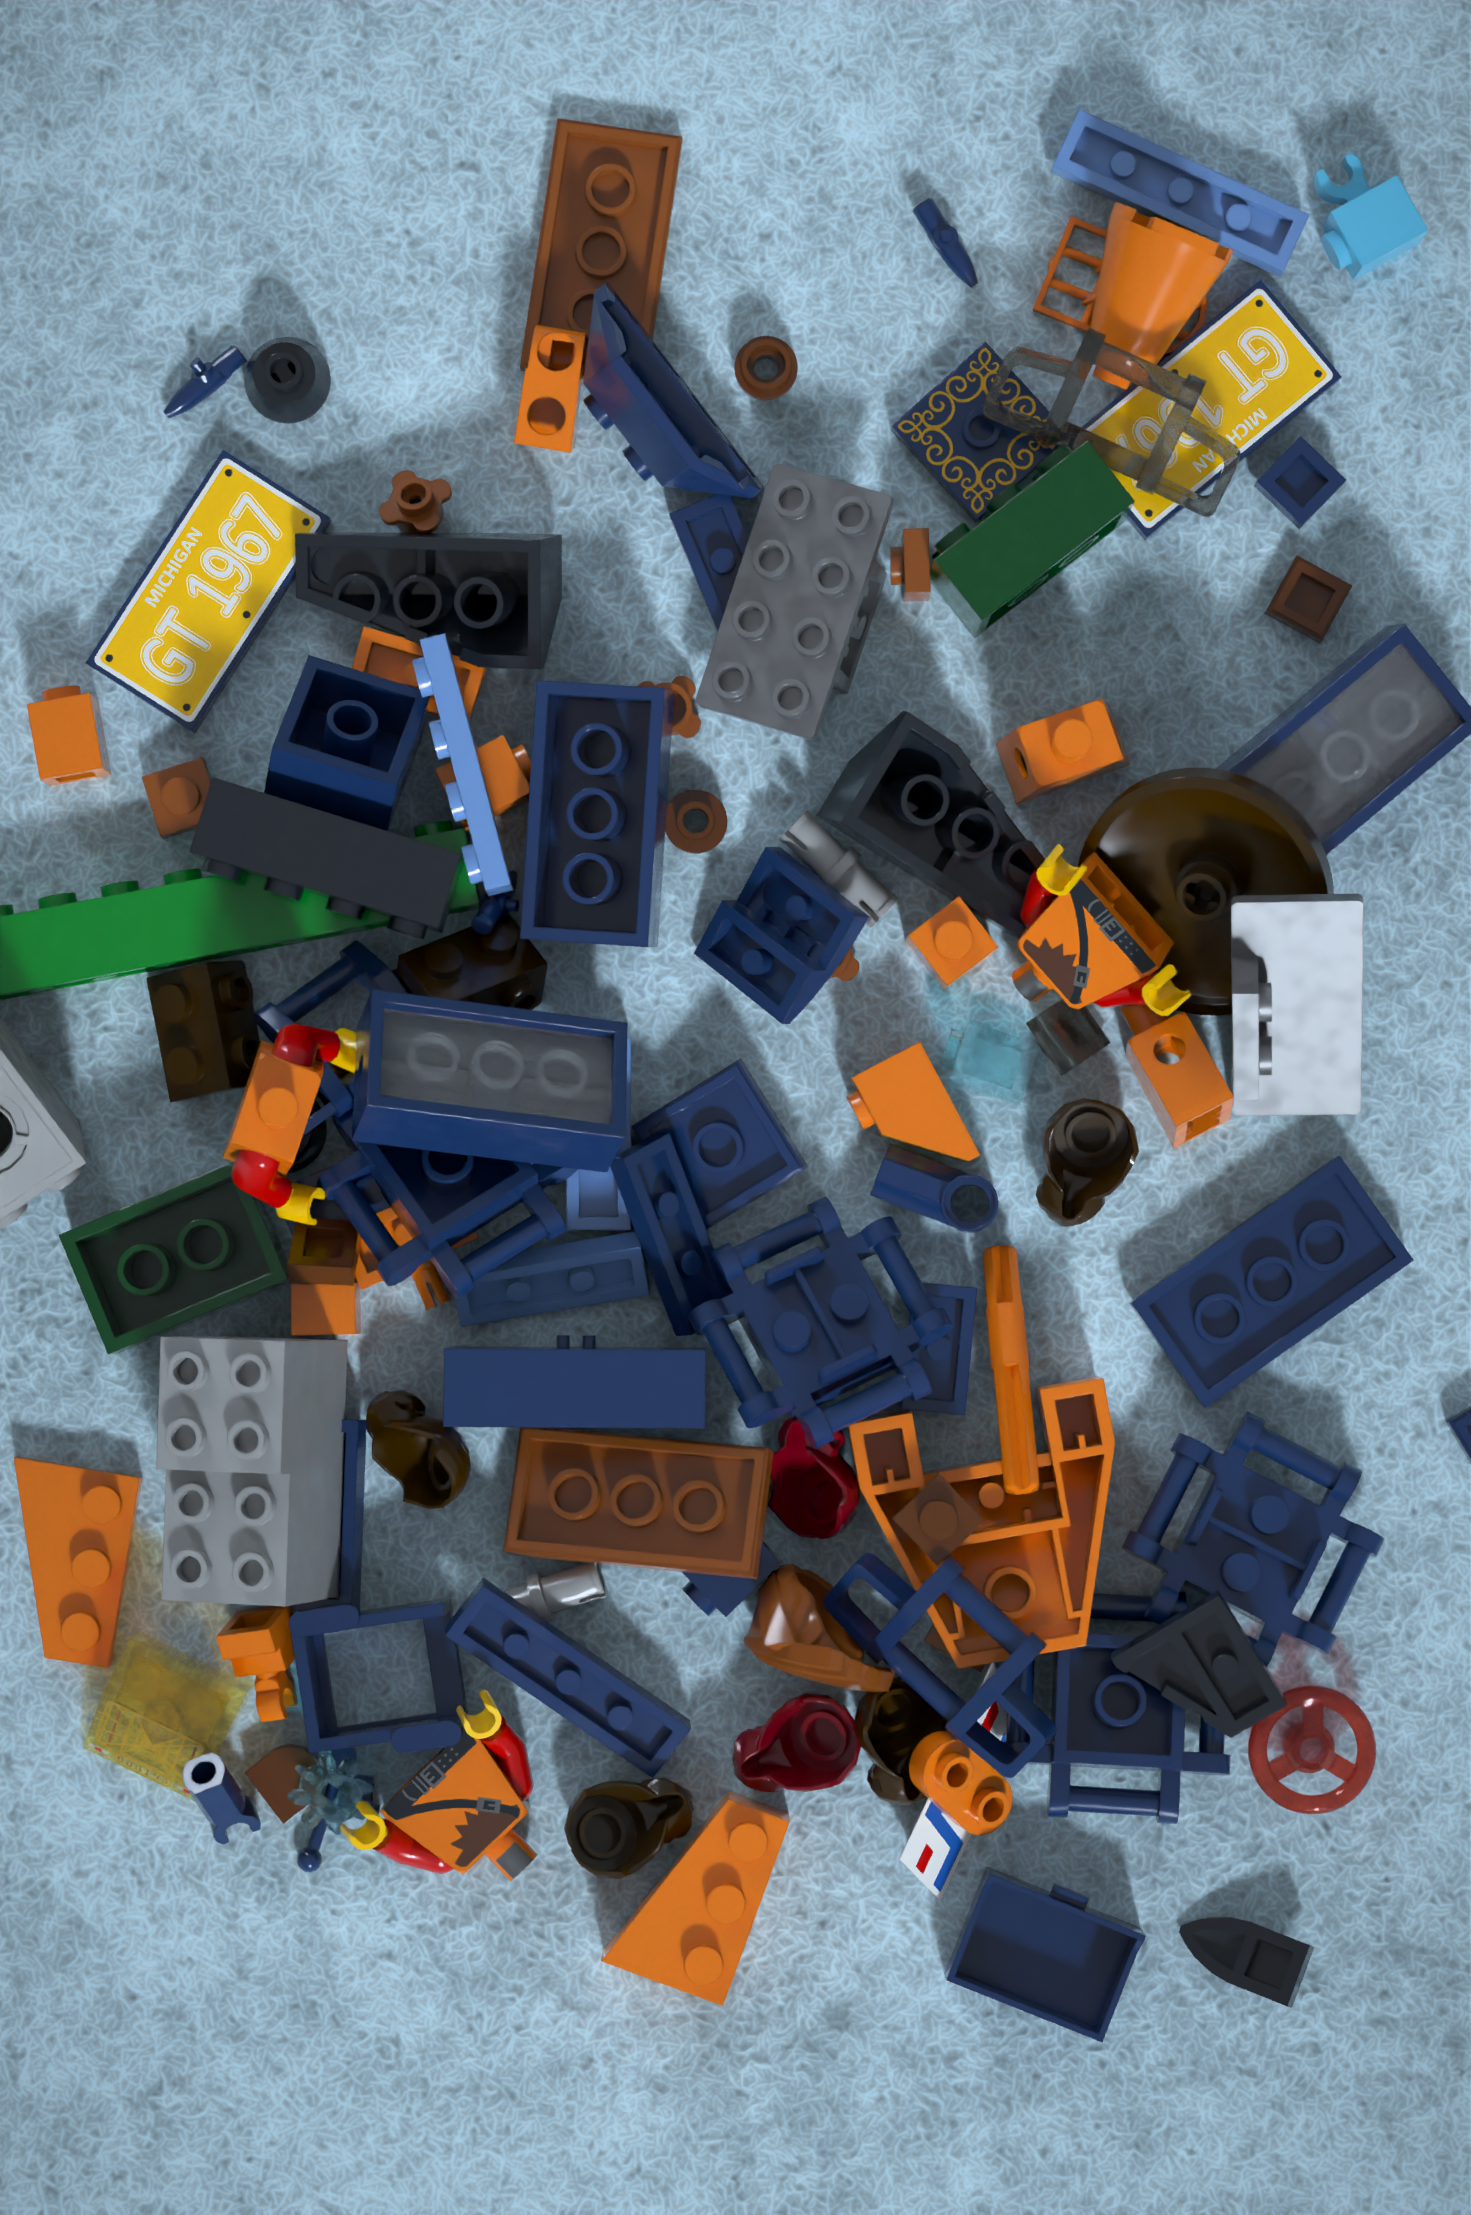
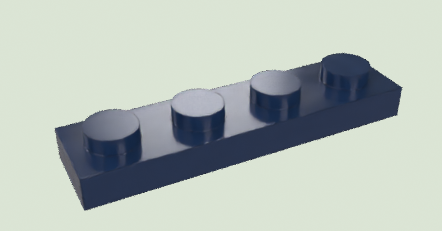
(567, 1677)

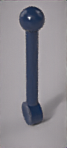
(310, 1858)

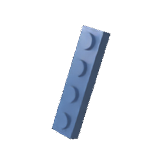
(1179, 192)
(455, 739)

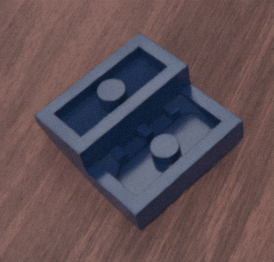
(781, 935)

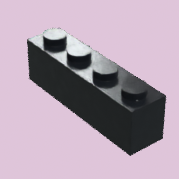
(326, 856)

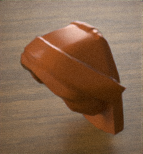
(802, 1637)

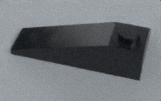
(483, 590)
(934, 818)

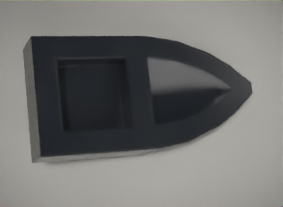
(1249, 1956)

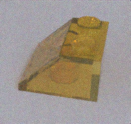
(164, 1711)

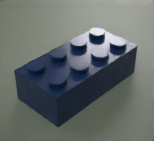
(597, 813)

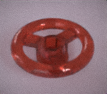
(1355, 1776)

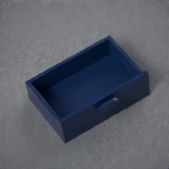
(1044, 1953)

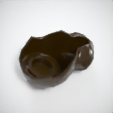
(1086, 1158)
(417, 1449)
(889, 1731)
(625, 1823)

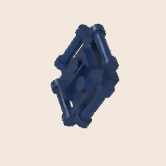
(440, 1203)
(820, 1324)
(1255, 1537)
(1114, 1724)

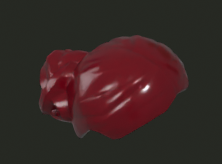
(812, 1487)
(799, 1748)

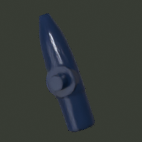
(946, 241)
(205, 380)
(495, 906)

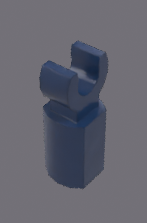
(219, 1795)

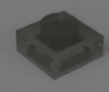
(1067, 1035)

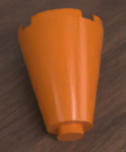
(1150, 283)

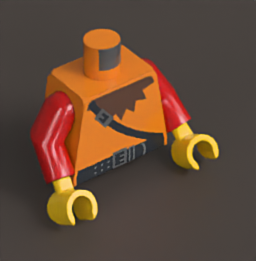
(1092, 940)
(277, 1113)
(459, 1803)

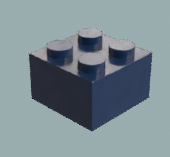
(347, 743)

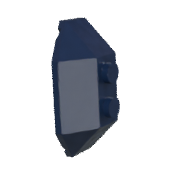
(655, 408)

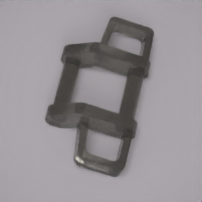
(1139, 371)

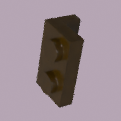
(478, 967)
(205, 1028)

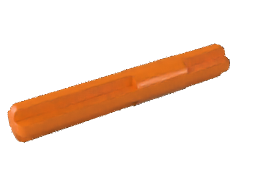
(1010, 1369)

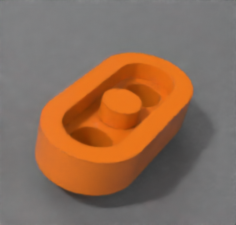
(968, 1793)

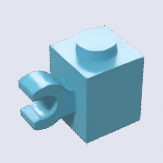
(1369, 223)

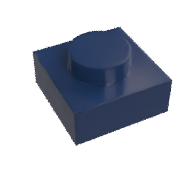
(1300, 482)

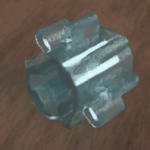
(319, 1807)

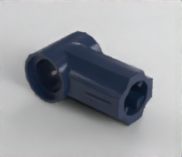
(928, 1188)

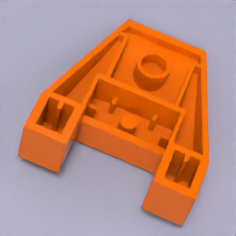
(1033, 1549)

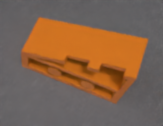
(705, 1903)

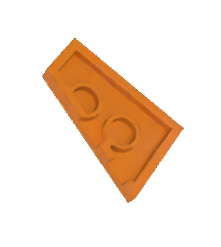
(79, 1554)

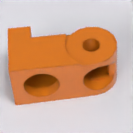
(552, 389)

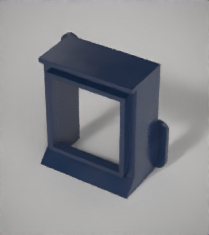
(405, 1733)

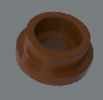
(766, 348)
(696, 842)

